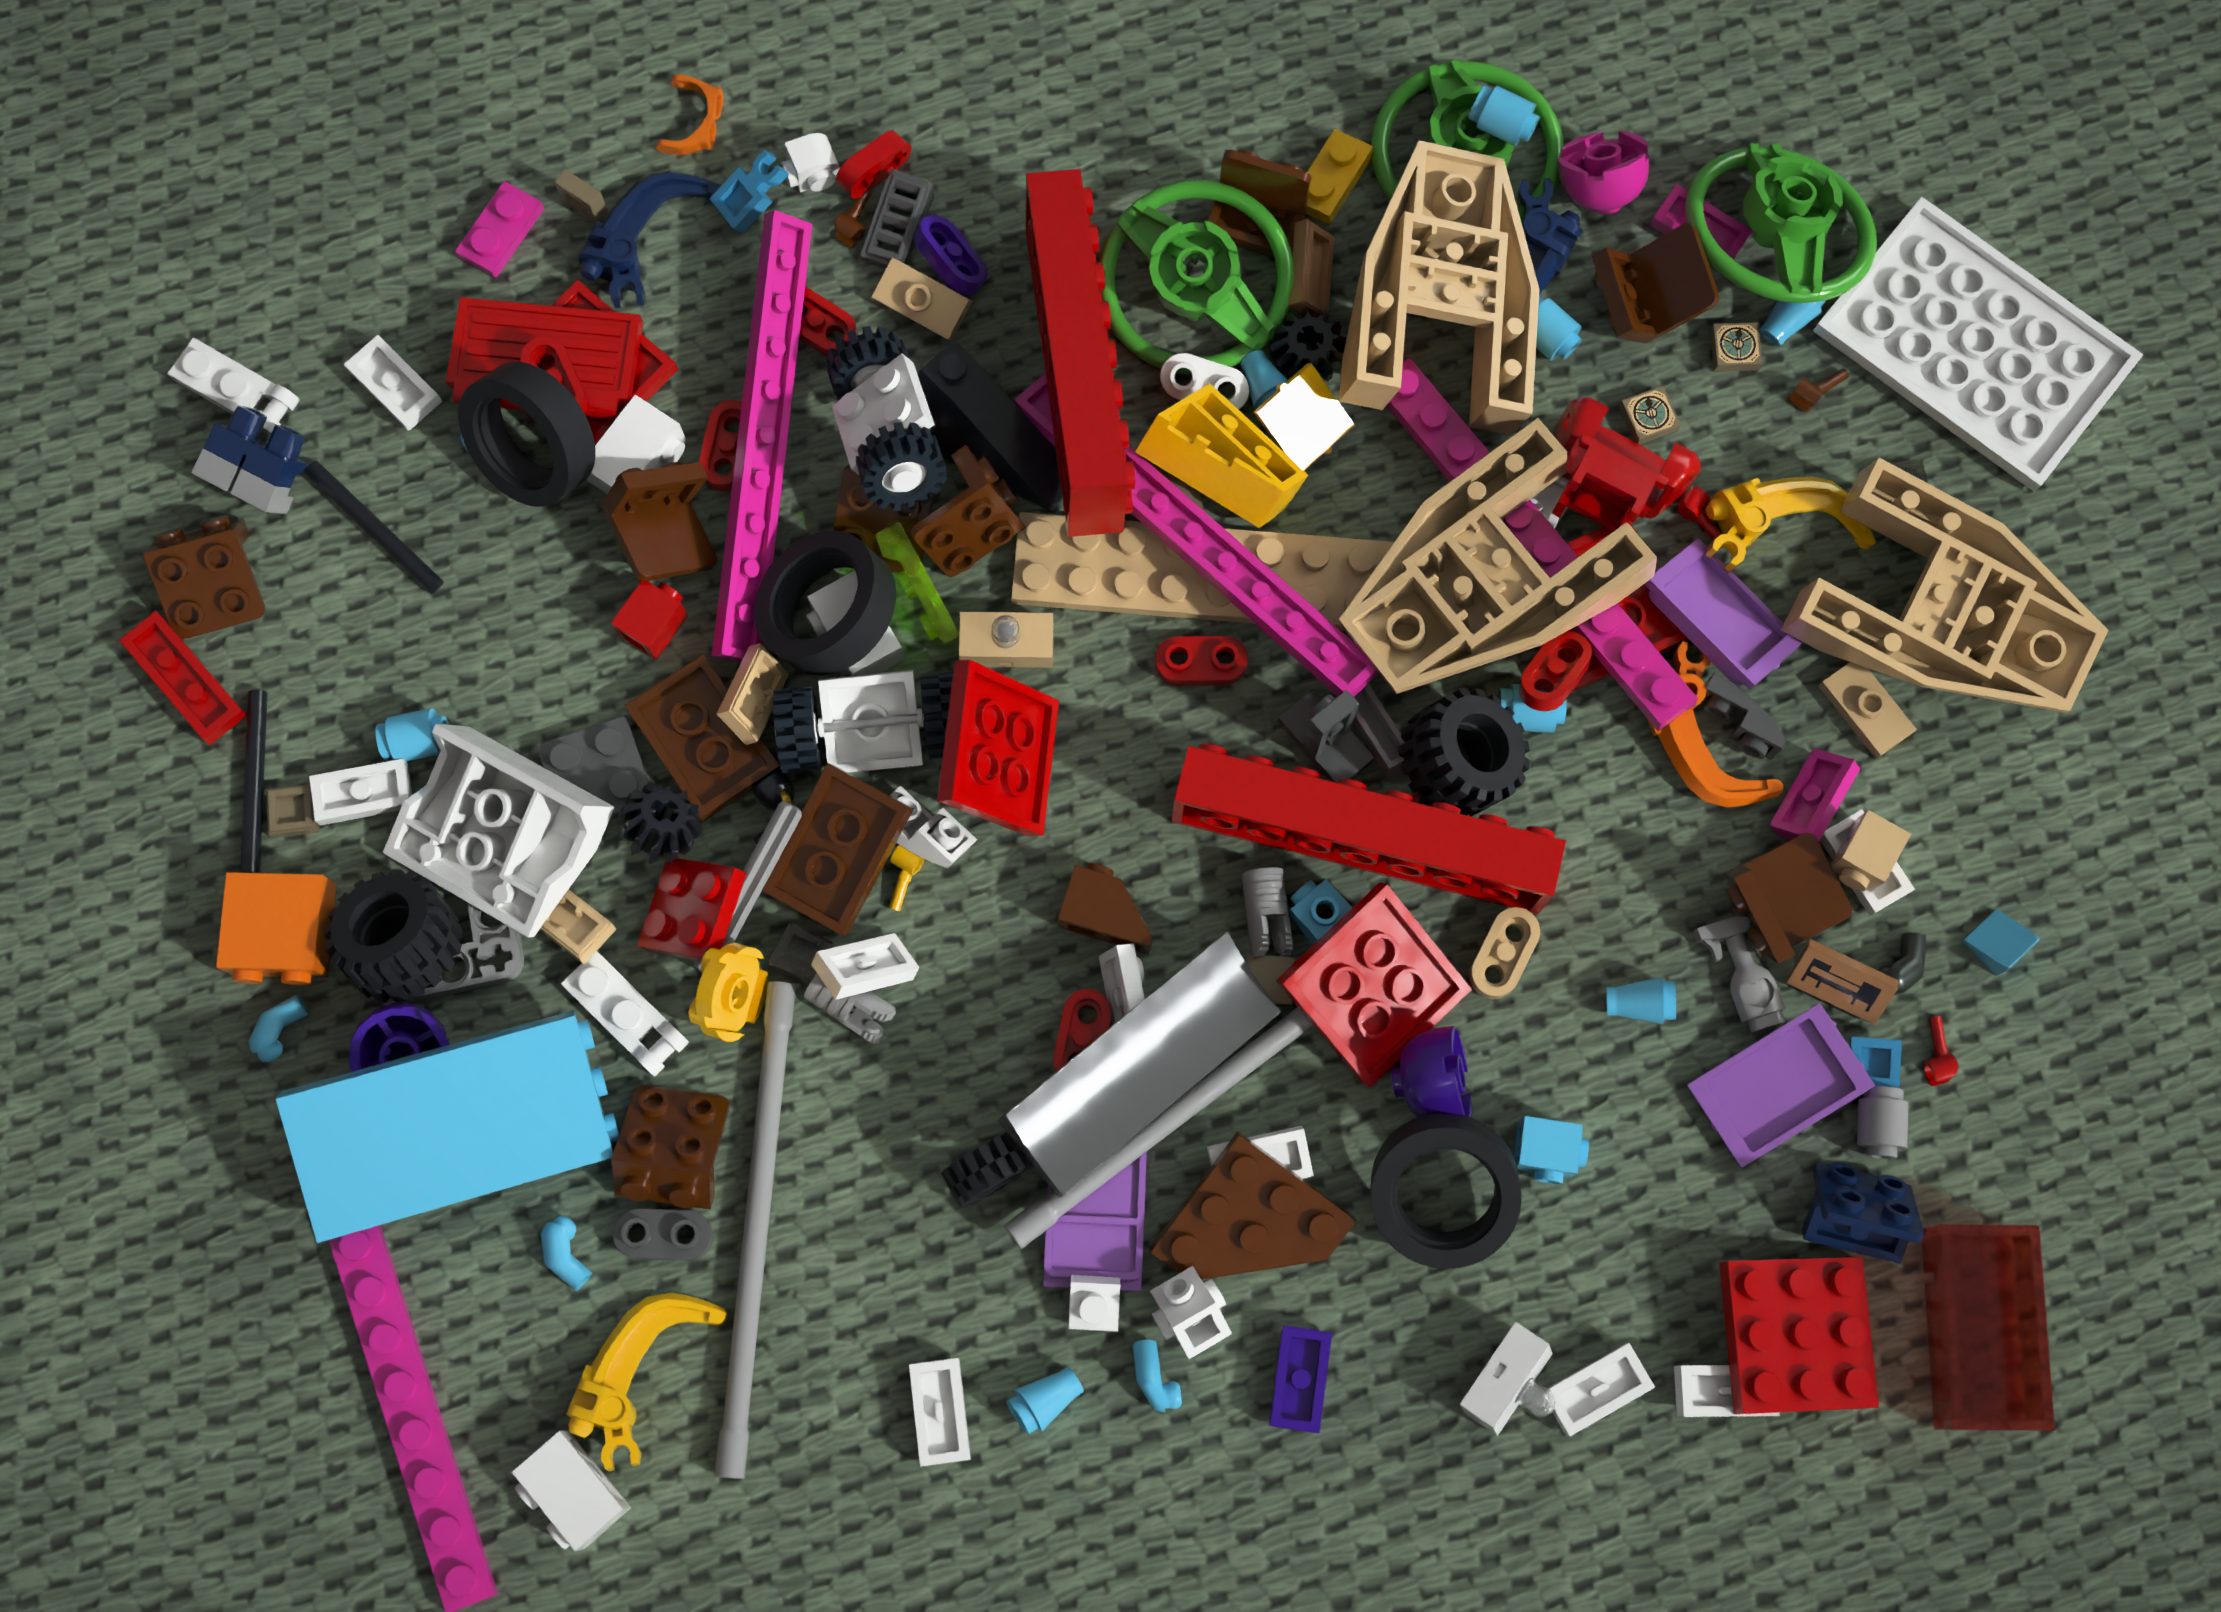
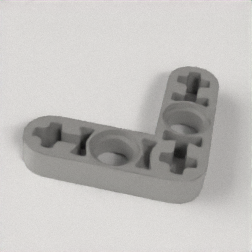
(485, 943)

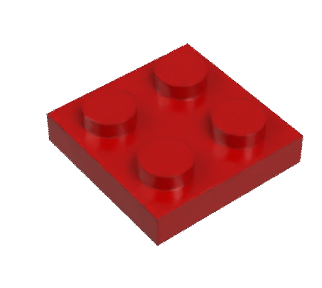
(691, 908)

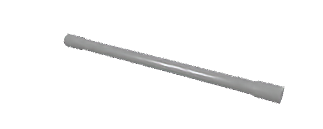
(1046, 1211)
(734, 1432)

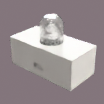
(1511, 1381)

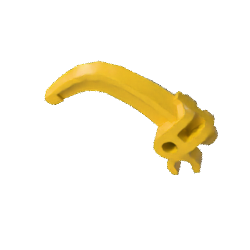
(1750, 506)
(603, 1387)

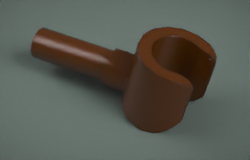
(848, 229)
(1807, 394)

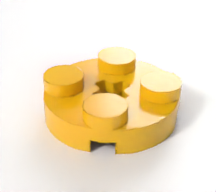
(729, 991)

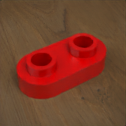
(822, 320)
(548, 348)
(719, 445)
(1201, 662)
(1553, 674)
(1074, 1034)

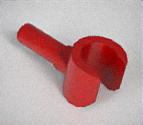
(1692, 508)
(1944, 1065)

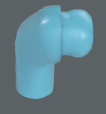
(557, 1252)
(1149, 1377)

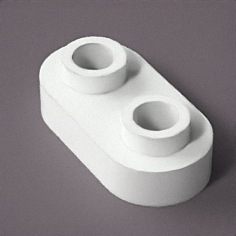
(1203, 373)

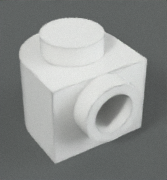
(810, 163)

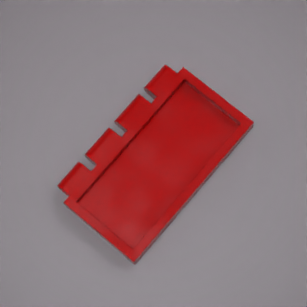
(598, 342)

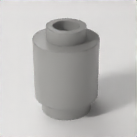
(1883, 1122)

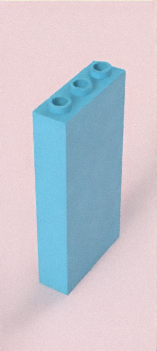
(447, 1125)

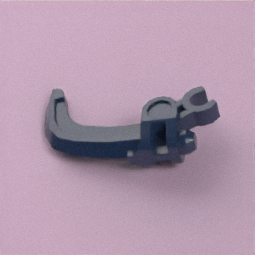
(1547, 234)
(611, 243)

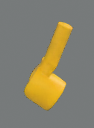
(910, 865)

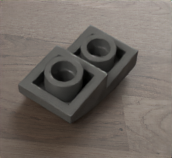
(1754, 729)

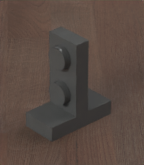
(1325, 736)

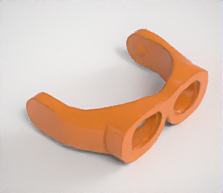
(705, 135)

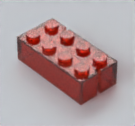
(1987, 1328)

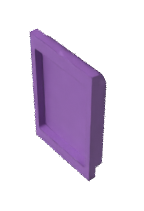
(1721, 615)
(1780, 1085)
(1101, 1233)

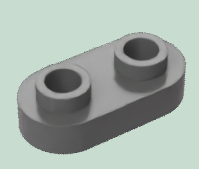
(661, 1234)

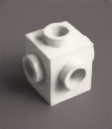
(1189, 1302)

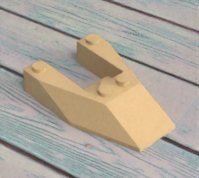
(1453, 255)
(1466, 588)
(1980, 616)

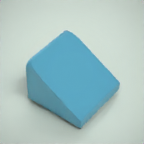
(2000, 941)

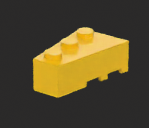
(1223, 456)

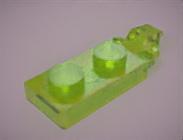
(915, 581)

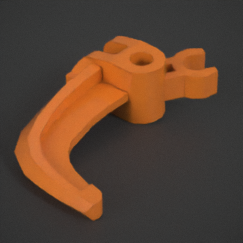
(1691, 756)

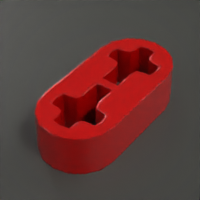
(873, 164)

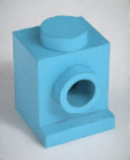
(1304, 911)

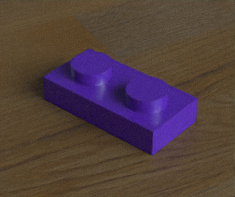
(1300, 1379)

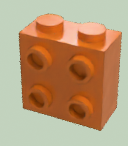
(275, 927)

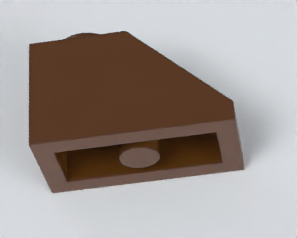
(1102, 909)

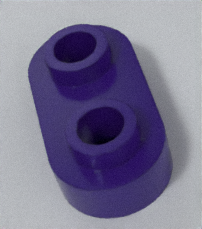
(950, 255)

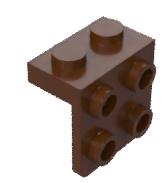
(1278, 187)
(1656, 285)
(865, 519)
(971, 521)
(657, 522)
(205, 577)
(1787, 896)
(669, 1147)

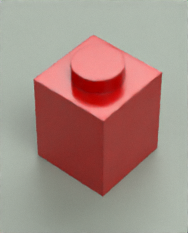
(650, 618)

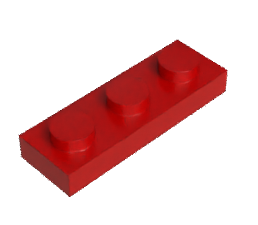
(183, 678)

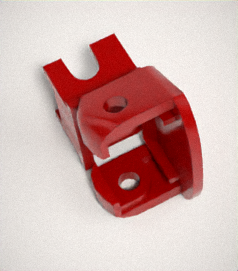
(1614, 476)

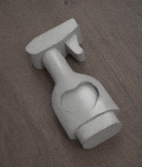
(1751, 984)

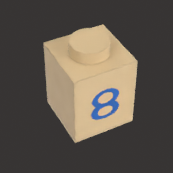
(1869, 852)

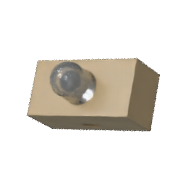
(1007, 639)

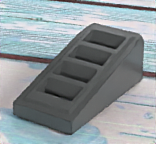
(908, 186)

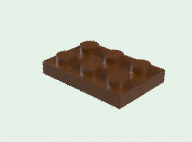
(696, 743)
(837, 849)

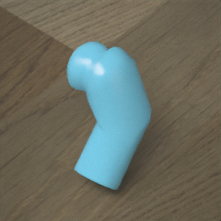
(270, 1024)

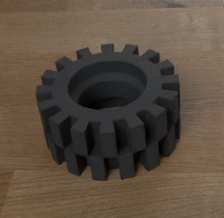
(985, 1170)

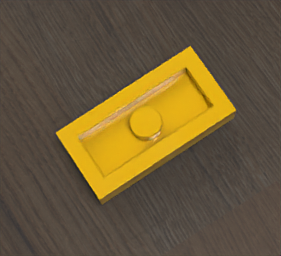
(1336, 174)

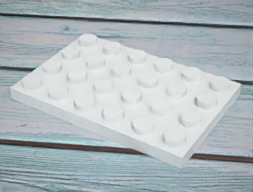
(1978, 344)

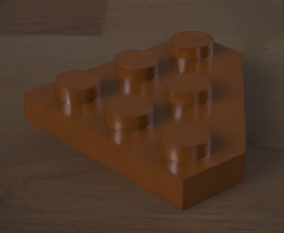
(1250, 1218)

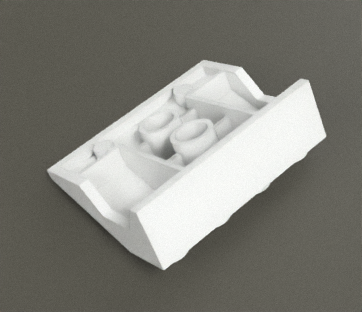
(497, 829)

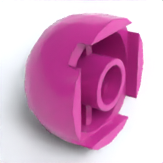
(1604, 172)

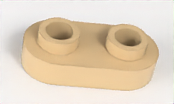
(1504, 955)

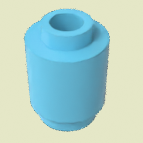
(1504, 115)
(1556, 331)
(1531, 719)
(409, 735)

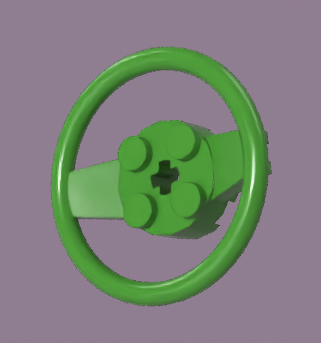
(1453, 98)
(1790, 211)
(1216, 293)

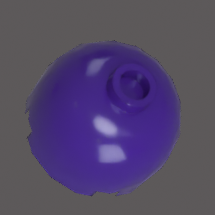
(395, 1033)
(1433, 1074)

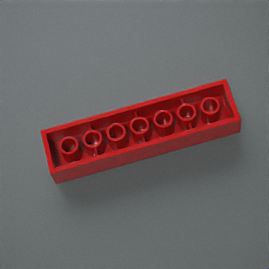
(1077, 354)
(1368, 829)

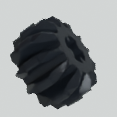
(1324, 341)
(659, 822)

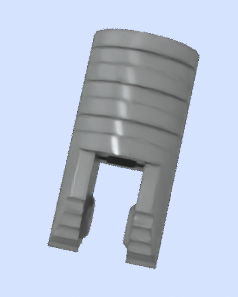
(1265, 903)
(847, 1010)

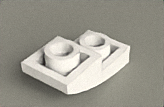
(931, 837)

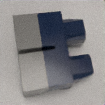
(247, 465)

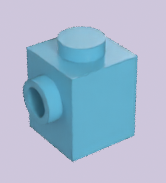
(1550, 1149)

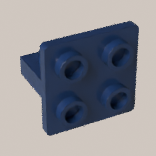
(1862, 1213)

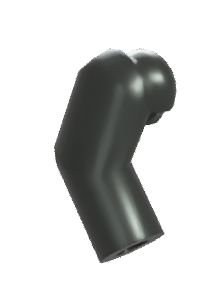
(1911, 963)

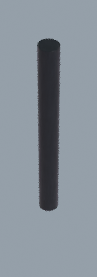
(373, 527)
(254, 782)

